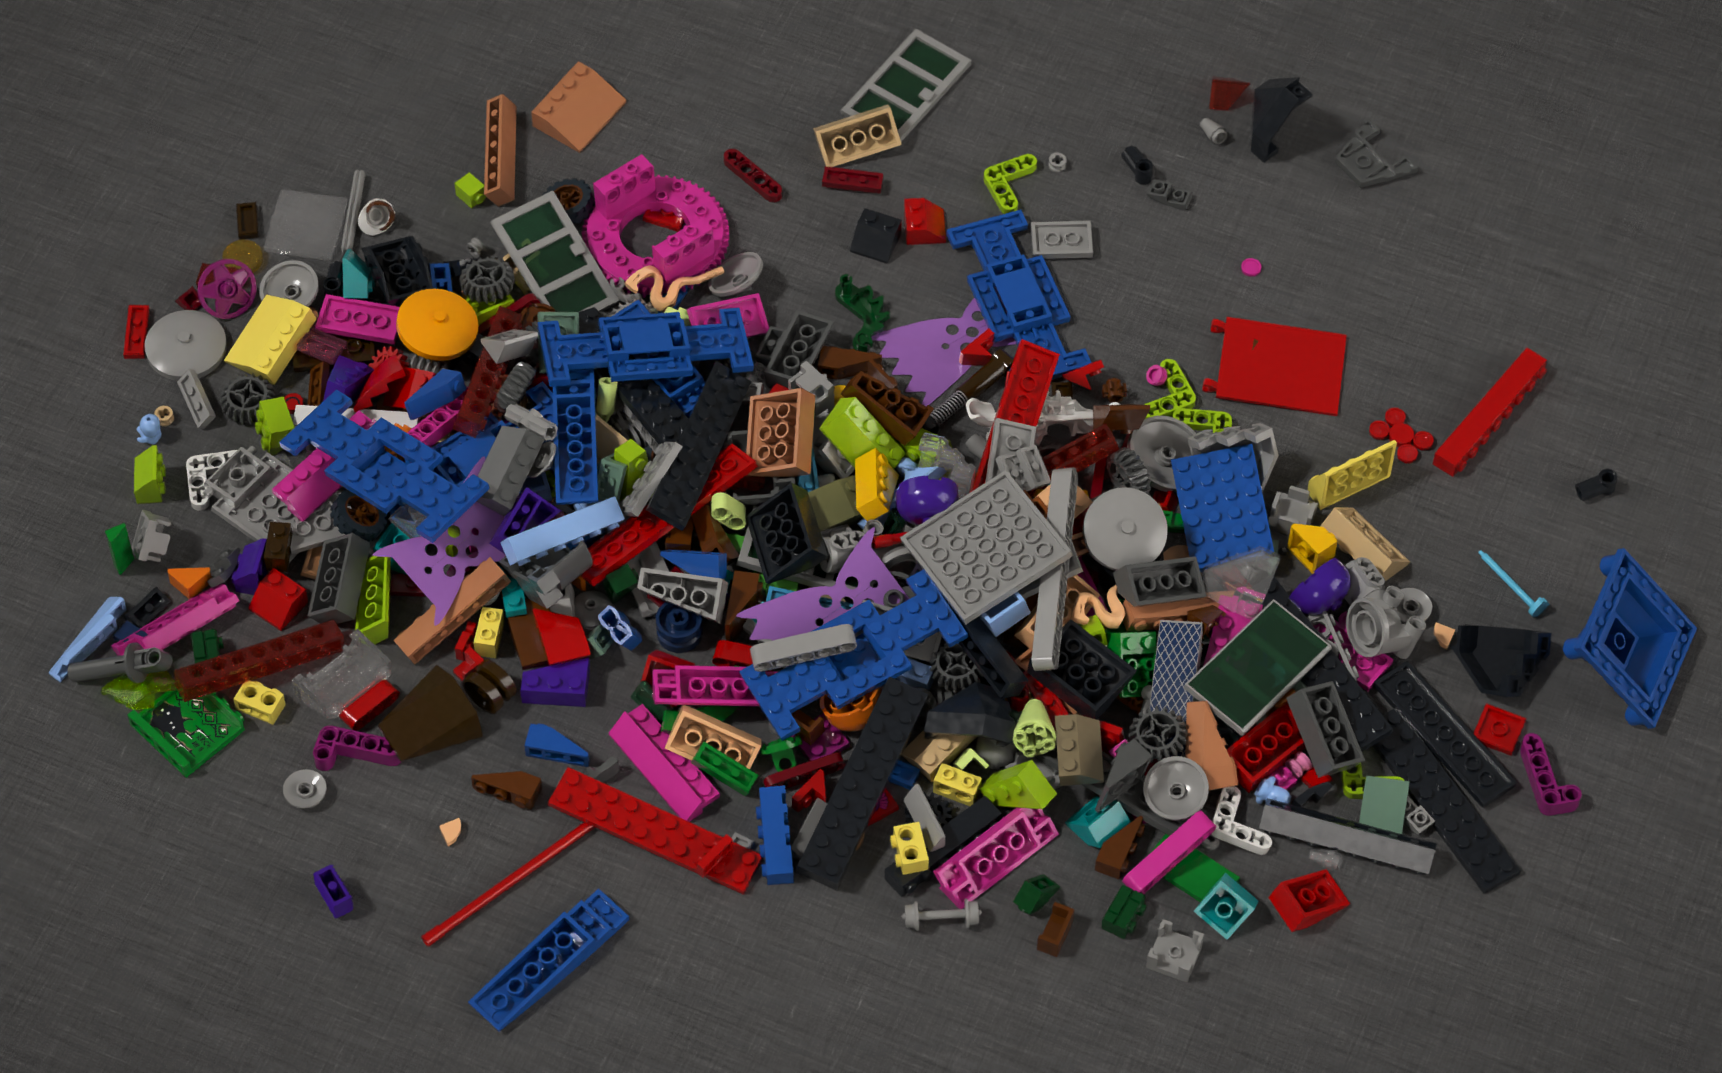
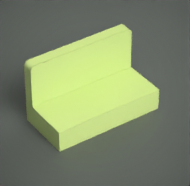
(966, 757)

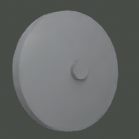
(185, 342)
(1157, 444)
(1124, 528)

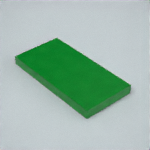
(1196, 873)

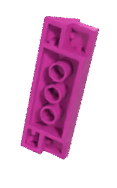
(307, 484)
(182, 619)
(702, 686)
(670, 774)
(994, 854)

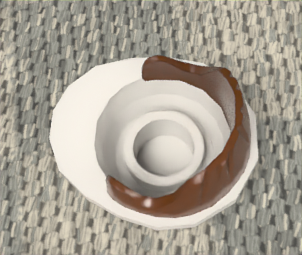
(376, 217)

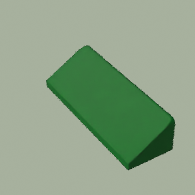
(119, 547)
(724, 769)

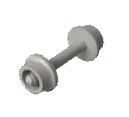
(970, 913)

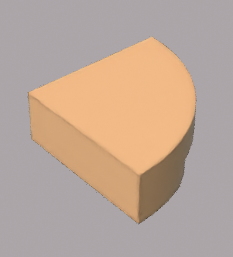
(1443, 635)
(451, 831)

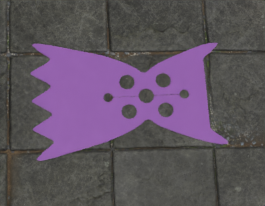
(922, 352)
(437, 586)
(798, 610)

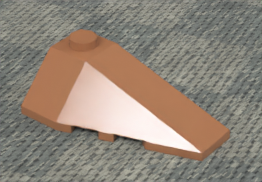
(1207, 747)

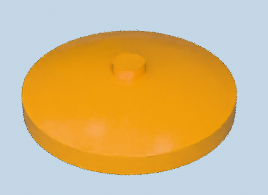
(437, 324)

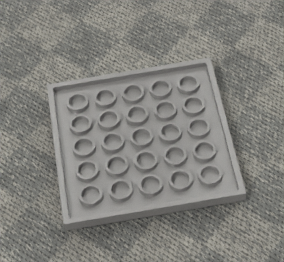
(986, 547)

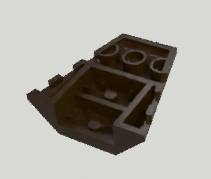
(431, 717)

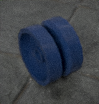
(678, 628)

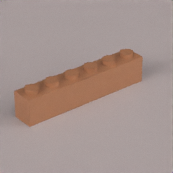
(500, 150)
(472, 595)
(1149, 616)

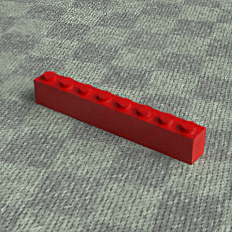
(1490, 412)

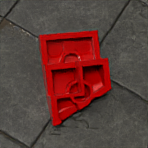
(377, 382)
(561, 636)

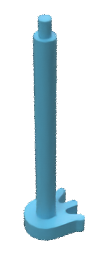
(1537, 607)

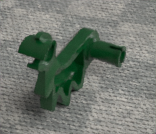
(866, 308)

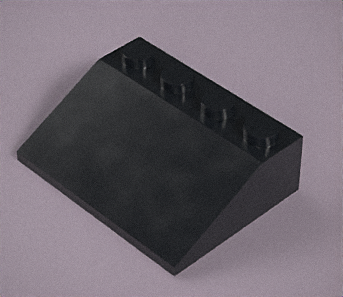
(786, 534)
(1087, 673)

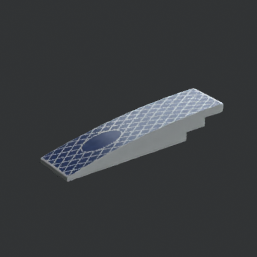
(1175, 664)

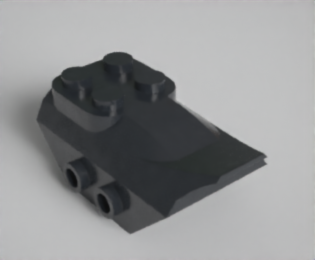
(398, 268)

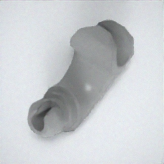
(618, 289)

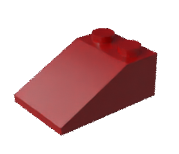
(405, 387)
(1308, 899)

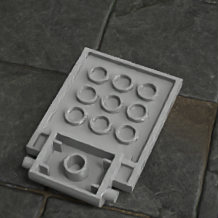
(246, 493)

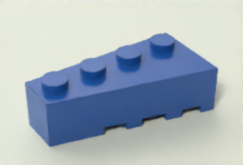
(775, 835)

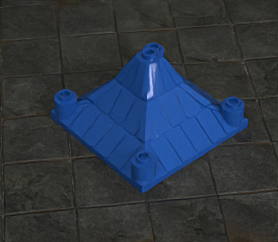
(1634, 638)

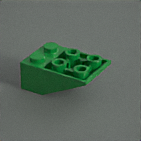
(1138, 651)

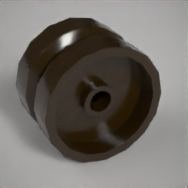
(489, 686)

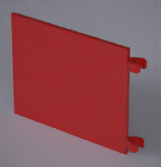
(1285, 368)

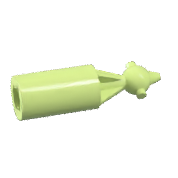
(606, 398)

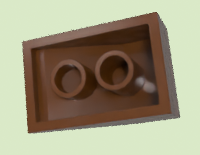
(1120, 417)
(744, 594)

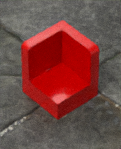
(472, 660)

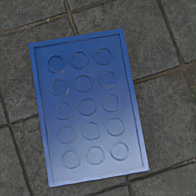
(1221, 504)

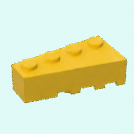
(874, 484)

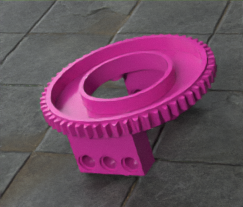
(629, 194)

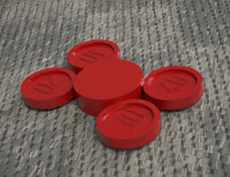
(1402, 434)

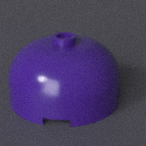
(924, 497)
(1322, 589)

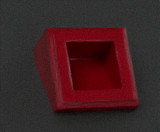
(189, 300)

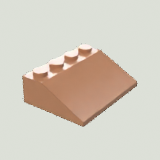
(577, 107)
(781, 433)

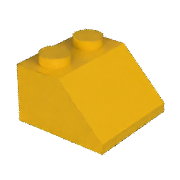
(1311, 545)

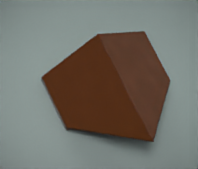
(1207, 616)

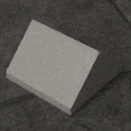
(509, 344)

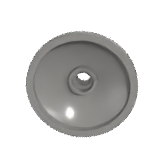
(739, 274)
(291, 278)
(1175, 774)

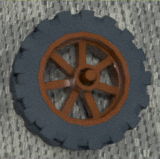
(575, 207)
(360, 512)

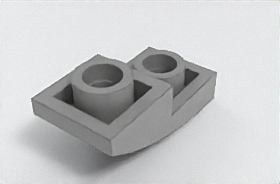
(1417, 817)

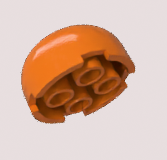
(852, 716)

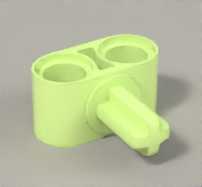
(728, 511)

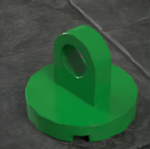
(782, 749)

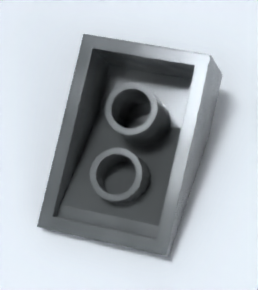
(1125, 772)

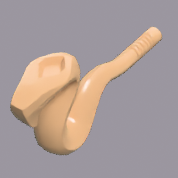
(657, 301)
(1109, 620)

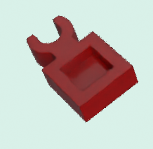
(465, 640)

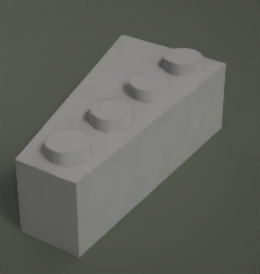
(690, 592)

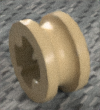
(161, 411)

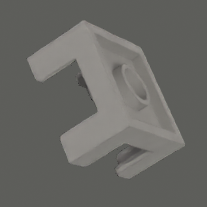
(1174, 953)

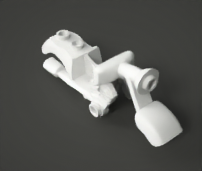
(1054, 411)

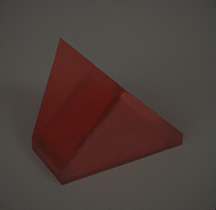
(1225, 92)

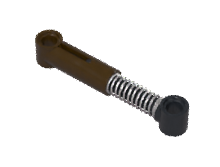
(971, 388)

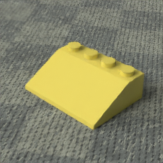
(271, 338)
(1352, 476)

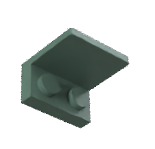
(610, 478)

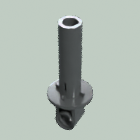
(135, 663)

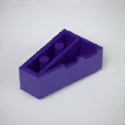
(347, 378)
(527, 512)
(557, 684)

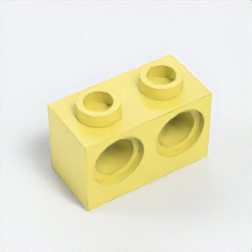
(489, 632)
(257, 705)
(957, 785)
(913, 848)

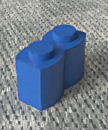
(620, 628)

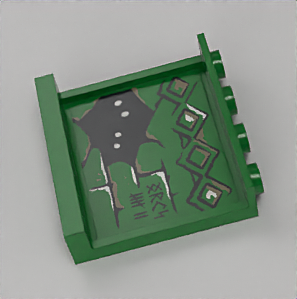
(188, 731)

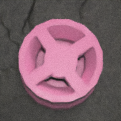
(1298, 764)

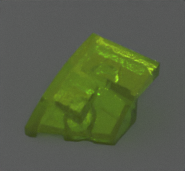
(139, 695)

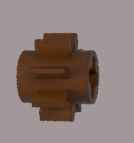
(1114, 390)

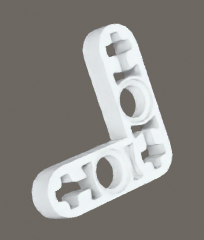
(201, 474)
(1231, 827)

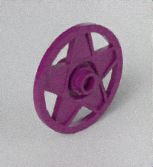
(226, 288)

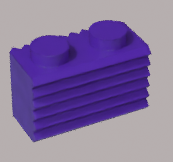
(333, 891)

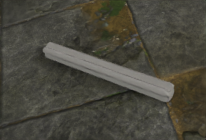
(353, 210)

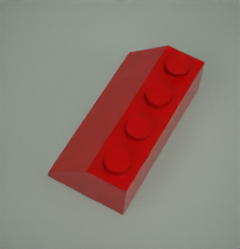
(1266, 748)

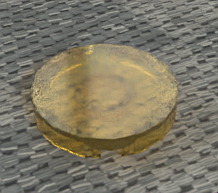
(245, 252)

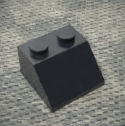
(876, 235)

